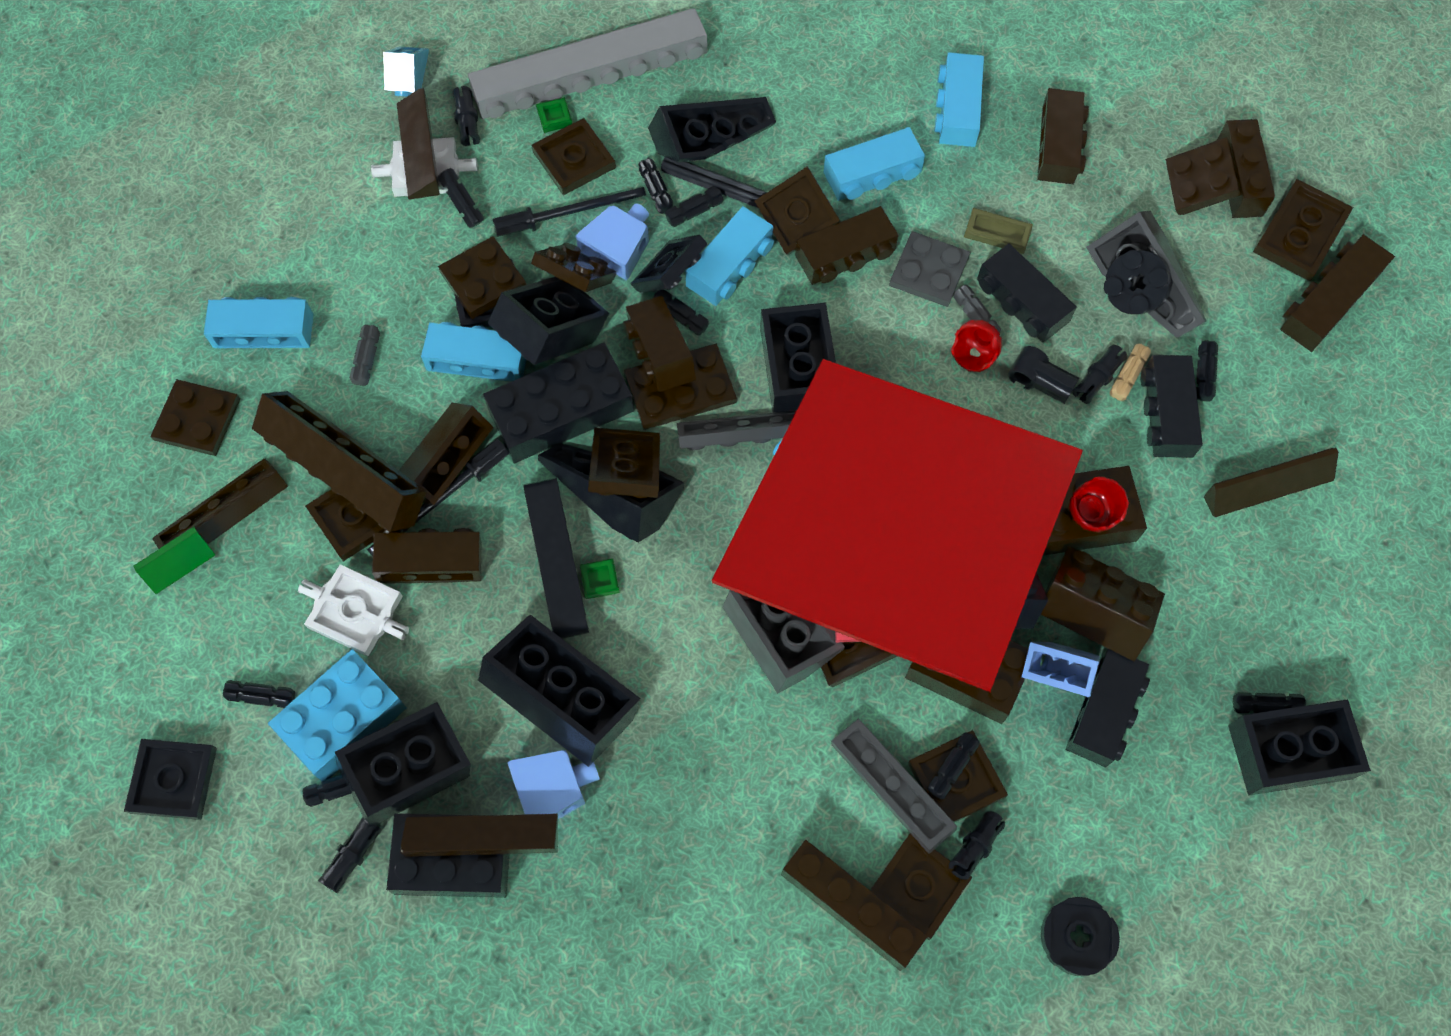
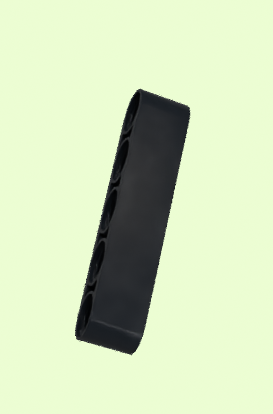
(555, 558)

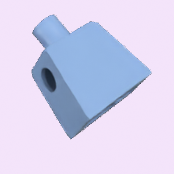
(616, 238)
(1062, 667)
(550, 783)

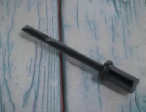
(526, 220)
(475, 467)

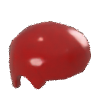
(977, 335)
(1099, 504)

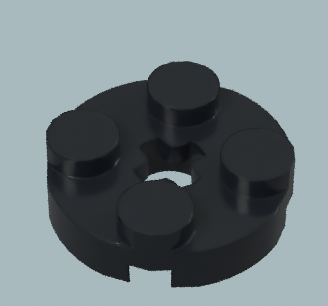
(1156, 278)
(1095, 921)

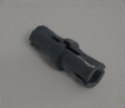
(466, 116)
(1100, 373)
(977, 845)
(349, 856)

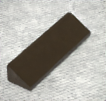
(417, 146)
(1272, 482)
(227, 511)
(480, 835)

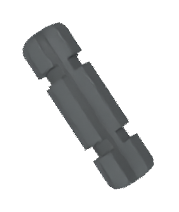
(973, 306)
(364, 355)

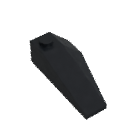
(707, 128)
(624, 513)

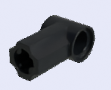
(1035, 371)

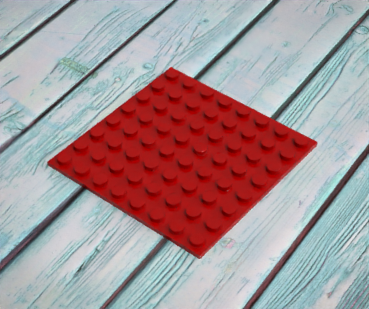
(901, 522)

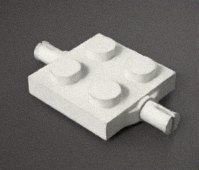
(444, 156)
(353, 610)

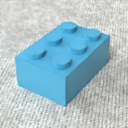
(336, 712)

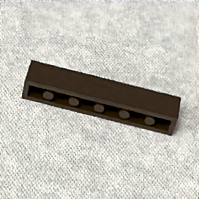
(339, 461)

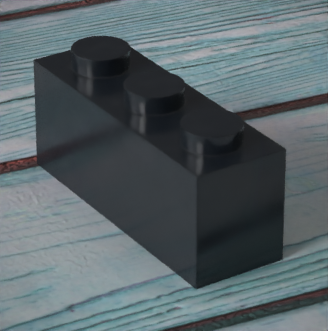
(1025, 293)
(1172, 406)
(1109, 709)

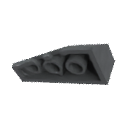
(1143, 233)

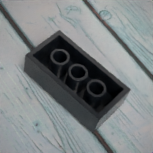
(559, 402)
(558, 689)

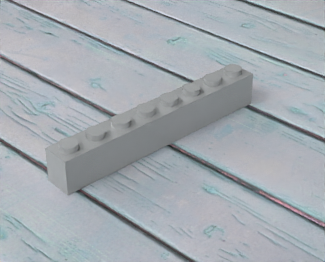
(588, 63)

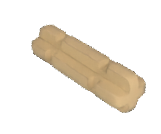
(1130, 372)

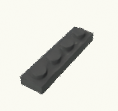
(731, 430)
(894, 786)

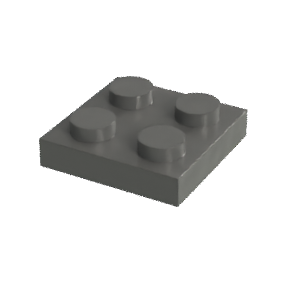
(929, 268)

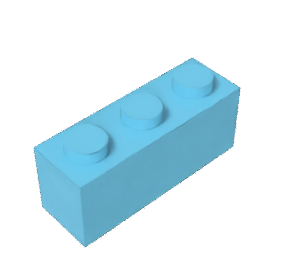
(959, 99)
(874, 164)
(730, 256)
(258, 323)
(471, 352)

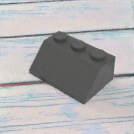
(781, 642)

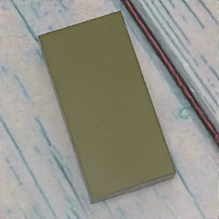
(998, 230)

